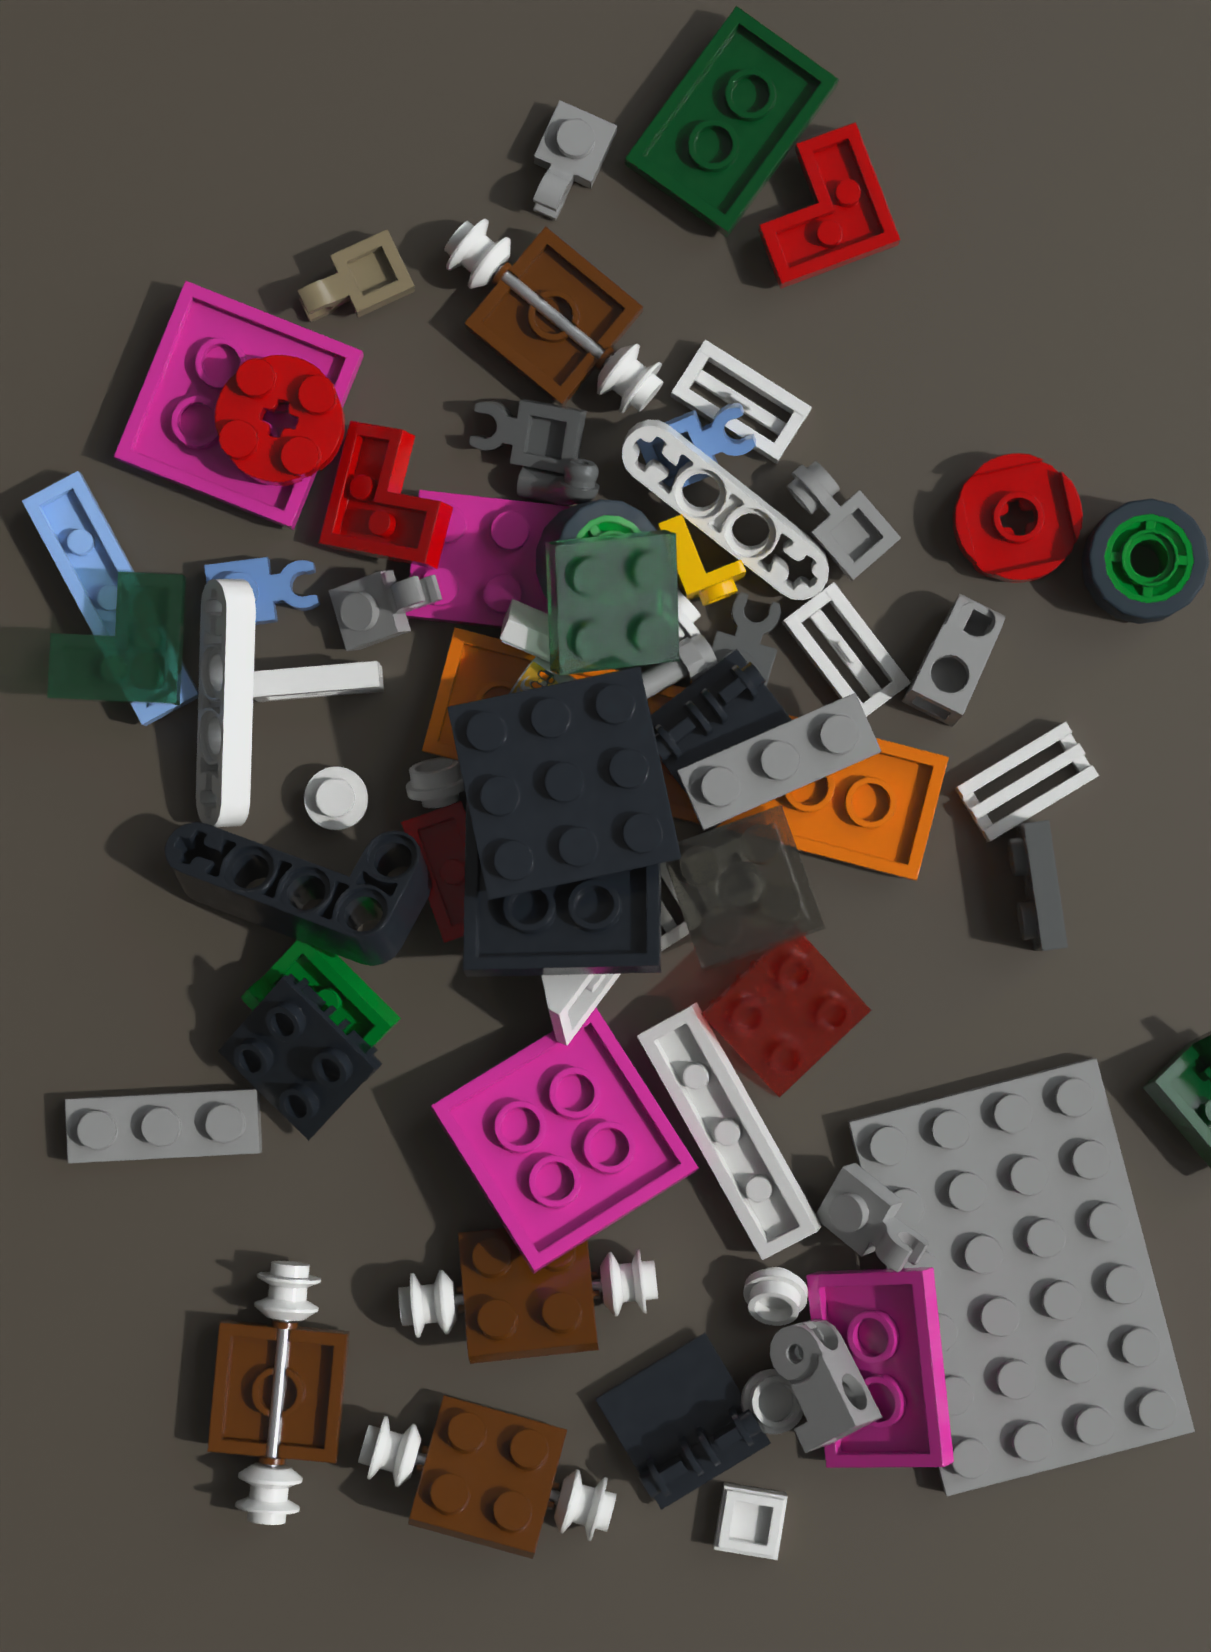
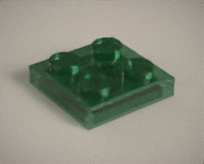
(612, 601)

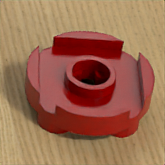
(259, 388)
(1036, 487)

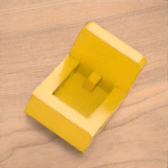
(690, 572)

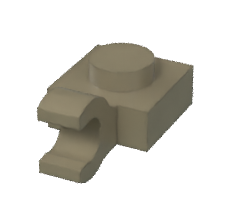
(366, 275)

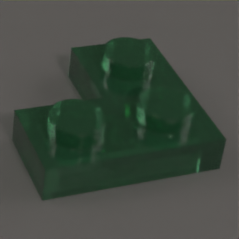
(138, 662)

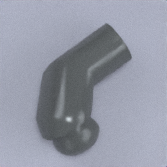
(571, 488)

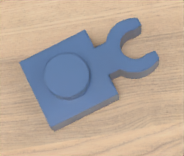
(709, 439)
(267, 588)

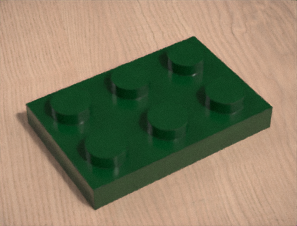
(731, 121)

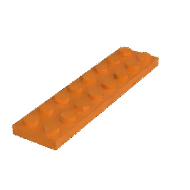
(861, 815)

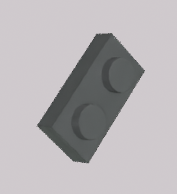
(1042, 912)

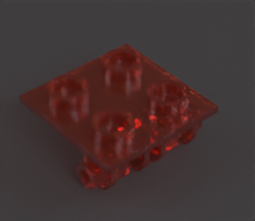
(786, 1012)

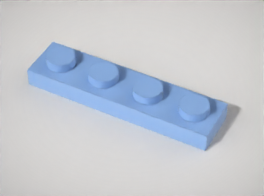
(90, 564)

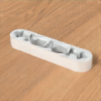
(718, 518)
(225, 702)

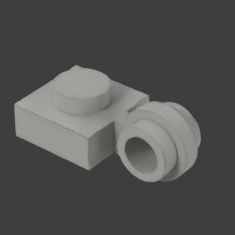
(852, 532)

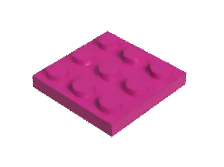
(174, 414)
(564, 1140)

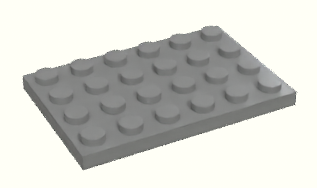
(1036, 1273)

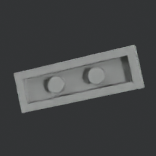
(779, 761)
(163, 1125)

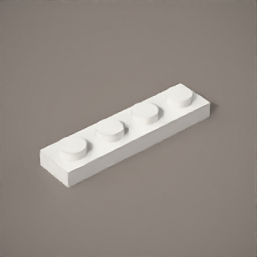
(729, 1131)

